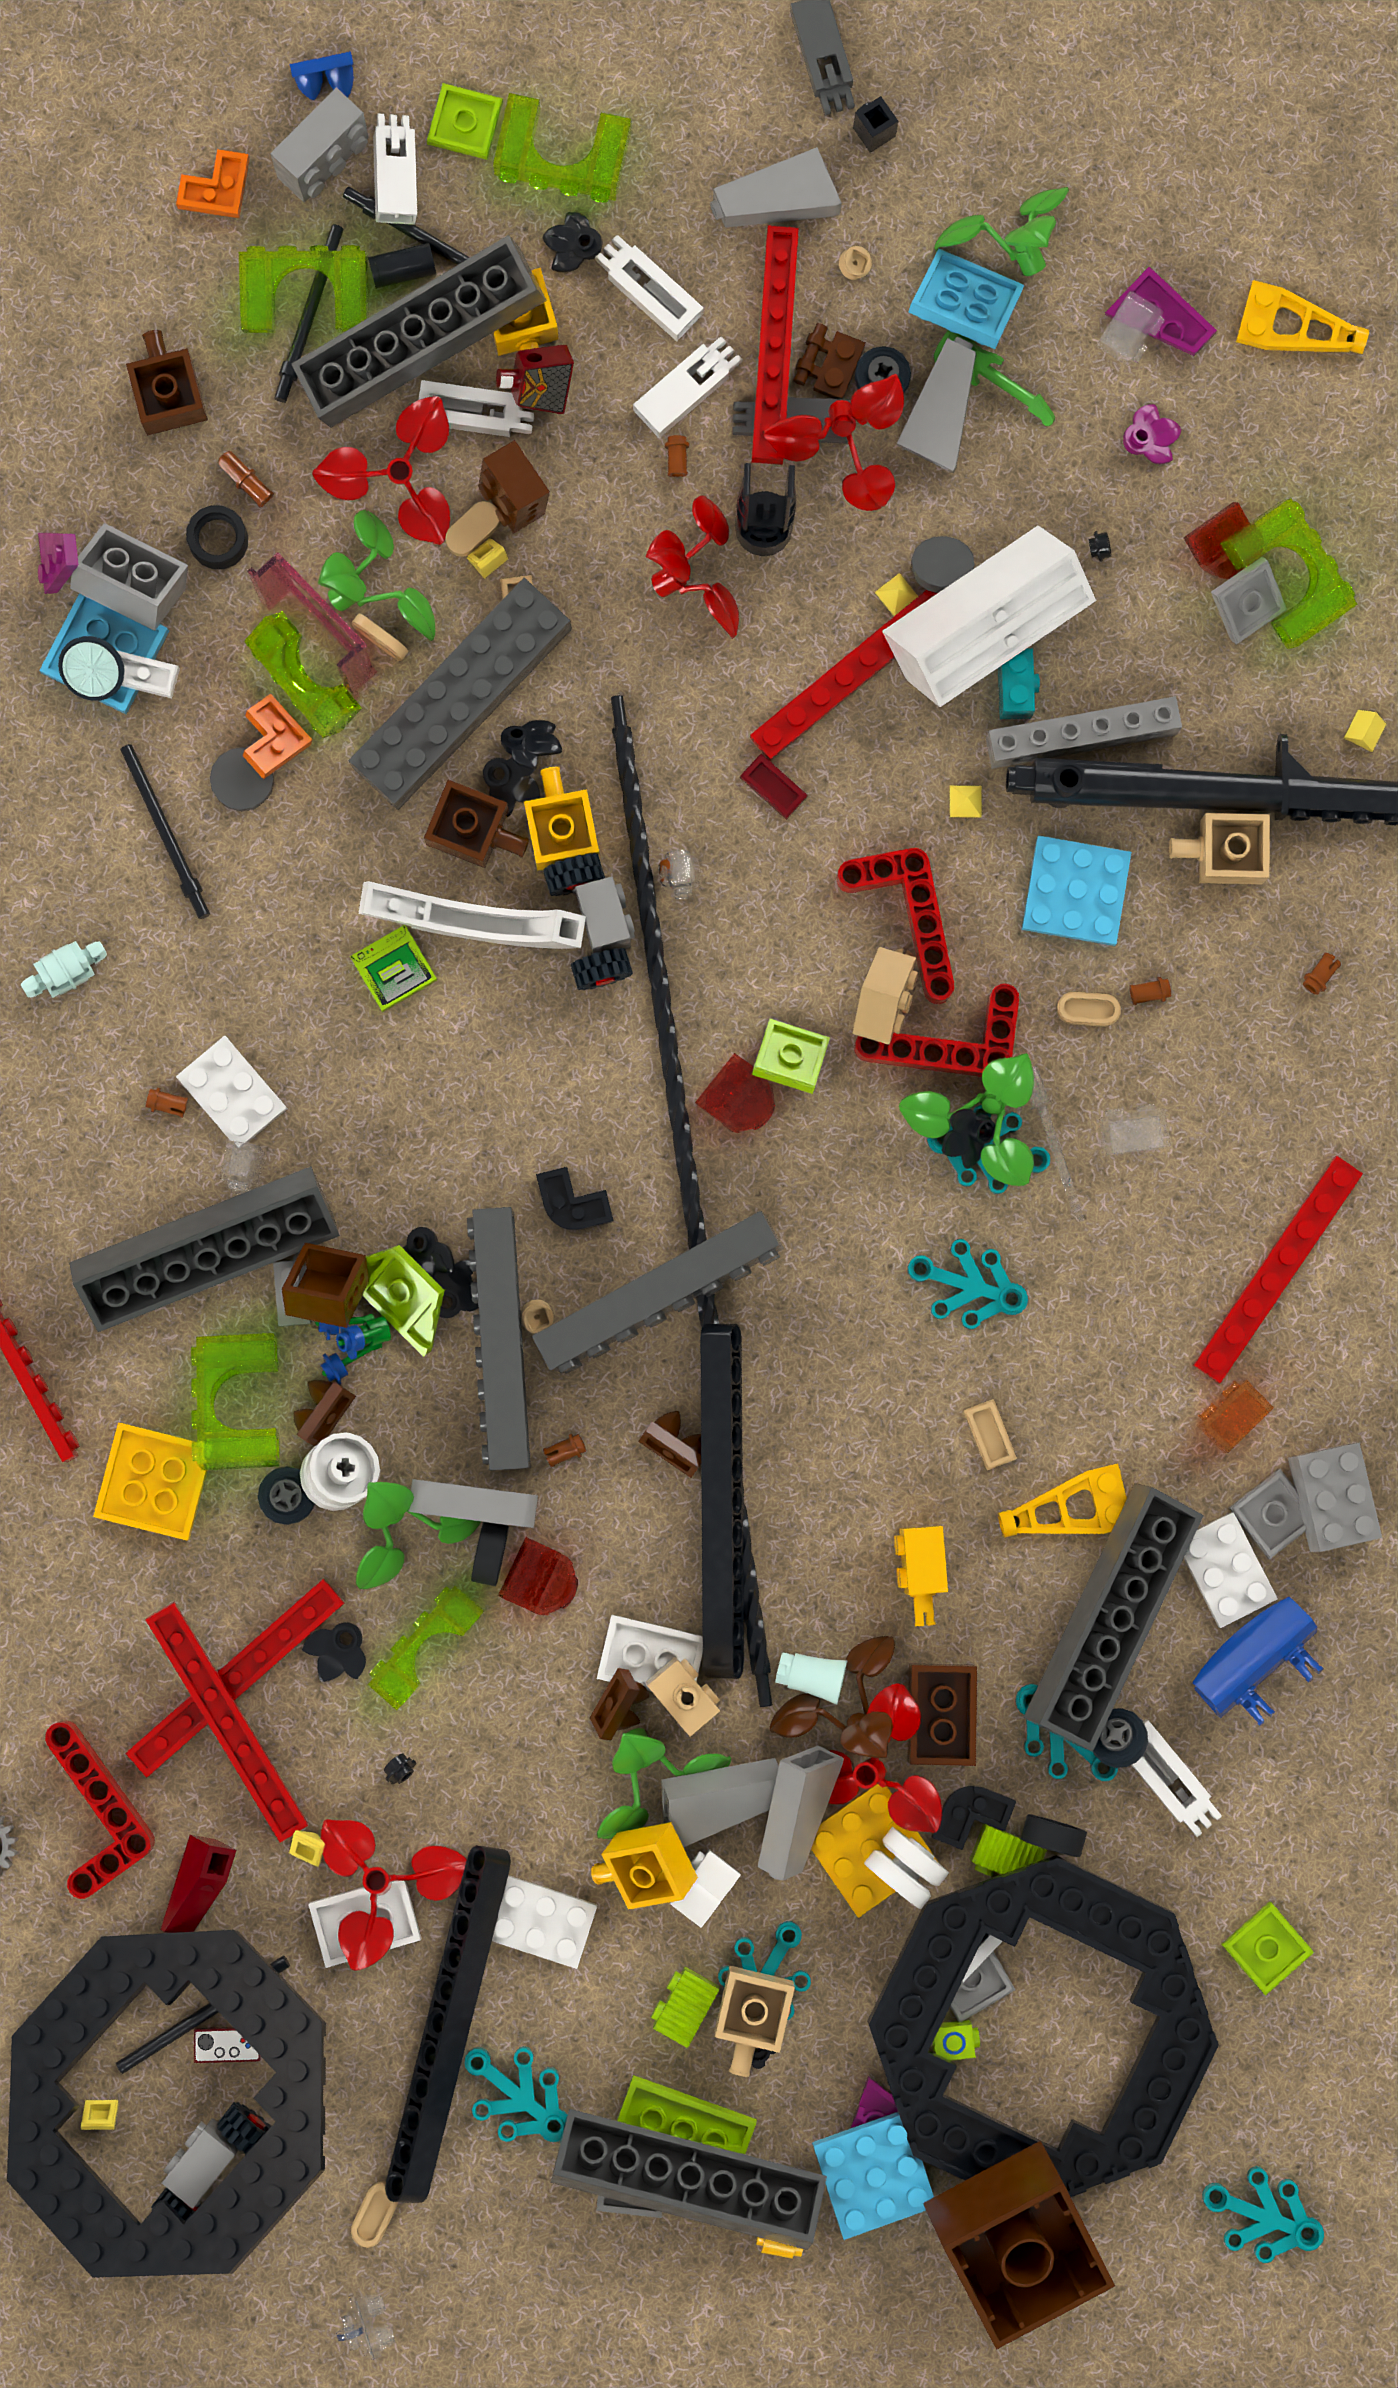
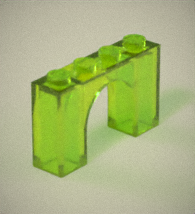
(594, 175)
(263, 271)
(1326, 594)
(216, 1362)

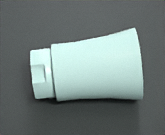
(812, 1675)

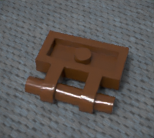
(838, 366)

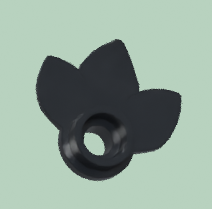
(568, 242)
(530, 741)
(515, 785)
(968, 1136)
(433, 1255)
(458, 1288)
(334, 1655)

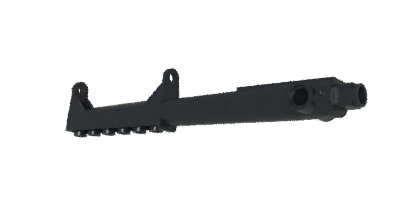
(1146, 785)

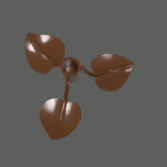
(864, 1733)

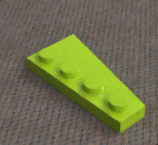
(685, 2116)

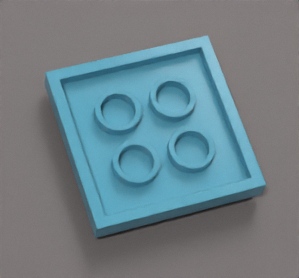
(966, 299)
(121, 632)
(1076, 890)
(872, 2175)

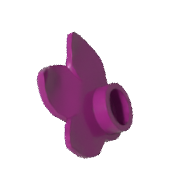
(1156, 433)

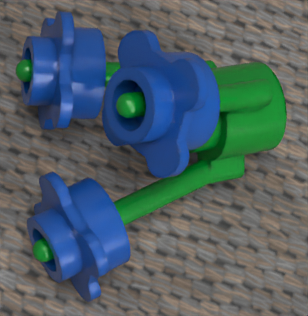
(353, 1341)

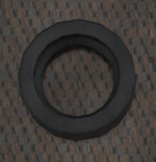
(210, 513)
(489, 1553)
(1053, 1835)

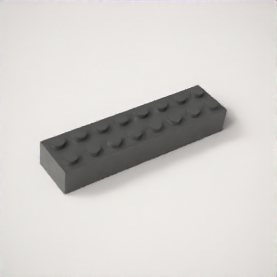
(419, 331)
(461, 693)
(203, 1249)
(657, 1293)
(501, 1339)
(1113, 1616)
(689, 2179)

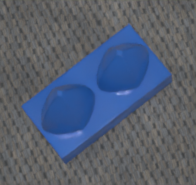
(337, 70)

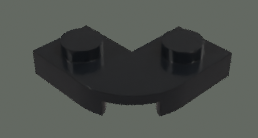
(571, 1211)
(968, 1805)

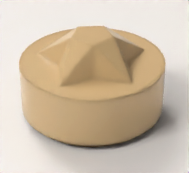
(855, 262)
(536, 1316)

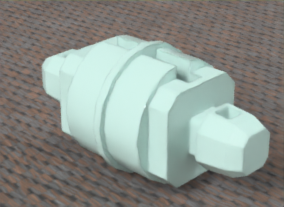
(64, 969)

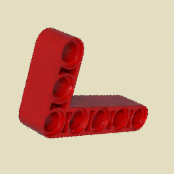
(916, 911)
(948, 1048)
(103, 1809)

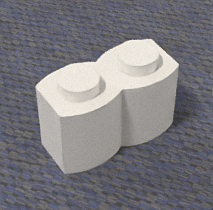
(709, 1889)

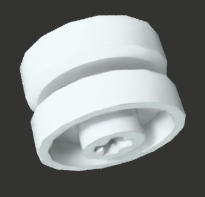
(343, 1487)
(908, 1865)

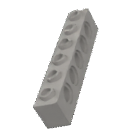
(1083, 732)

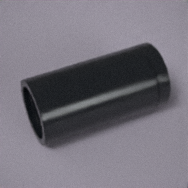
(402, 265)

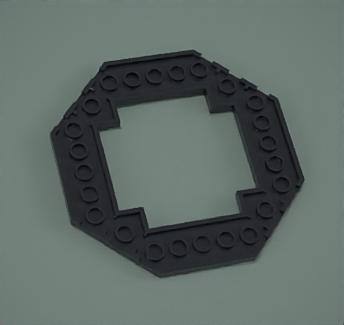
(1098, 1915)
(261, 2186)

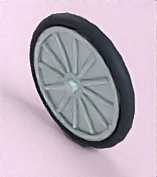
(91, 668)

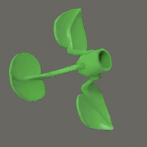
(1025, 239)
(347, 588)
(1006, 1083)
(386, 1506)
(639, 1752)

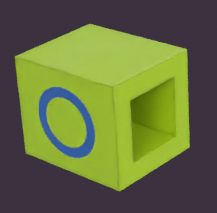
(956, 2040)

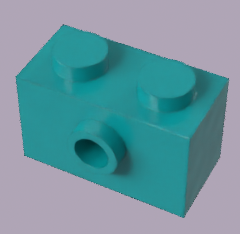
(1018, 686)

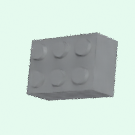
(320, 145)
(129, 576)
(1335, 1497)

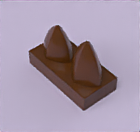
(331, 1403)
(662, 1440)
(613, 1708)

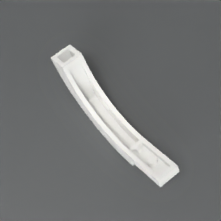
(490, 924)

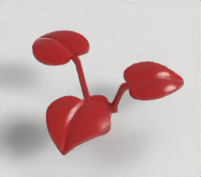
(875, 403)
(423, 515)
(670, 554)
(917, 1802)
(350, 1843)

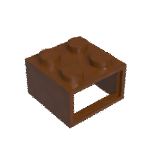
(513, 487)
(328, 1287)

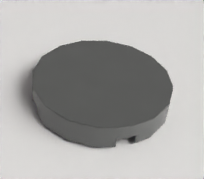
(941, 562)
(238, 783)

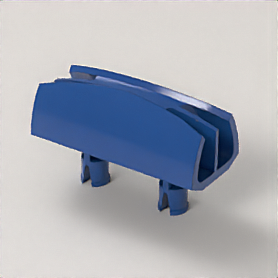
(1253, 1655)

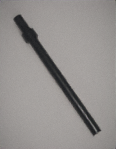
(412, 231)
(287, 371)
(190, 886)
(180, 2029)

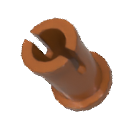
(677, 456)
(1321, 974)
(1150, 991)
(166, 1102)
(565, 1450)

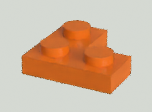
(220, 194)
(281, 739)

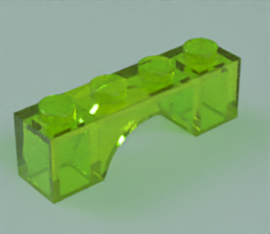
(277, 646)
(397, 1678)

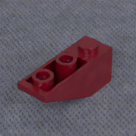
(198, 1883)

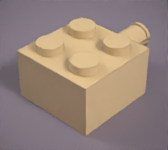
(1229, 848)
(886, 995)
(683, 1696)
(753, 2014)

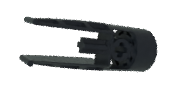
(765, 516)

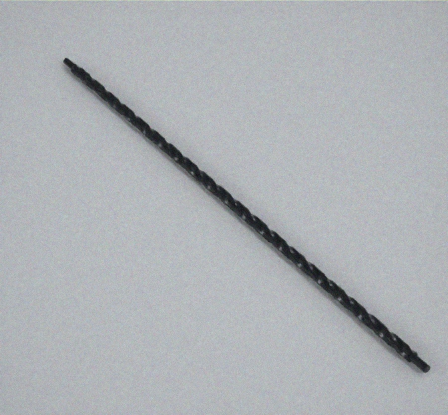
(679, 1122)

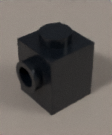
(875, 124)

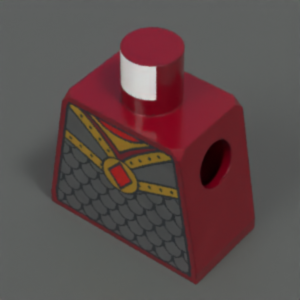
(539, 378)

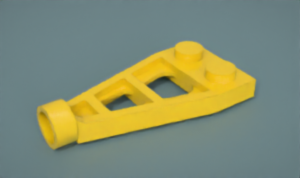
(1260, 313)
(1107, 1495)

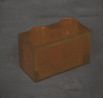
(1233, 1415)

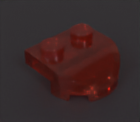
(1206, 540)
(738, 1097)
(540, 1579)

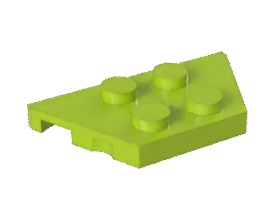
(404, 1296)

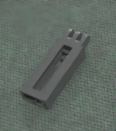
(821, 39)
(795, 406)

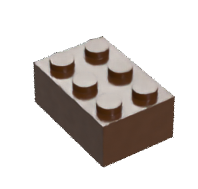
(948, 1714)

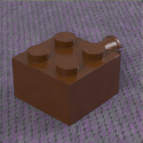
(165, 387)
(471, 825)

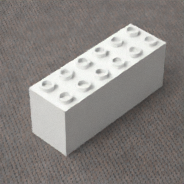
(989, 615)

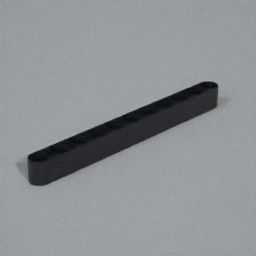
(722, 1501)
(447, 2025)

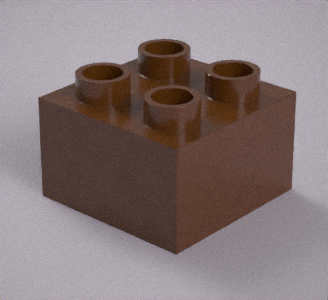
(1018, 2245)

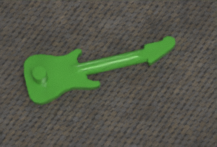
(1035, 404)

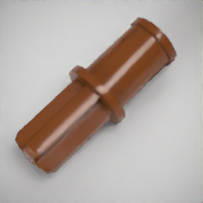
(245, 478)

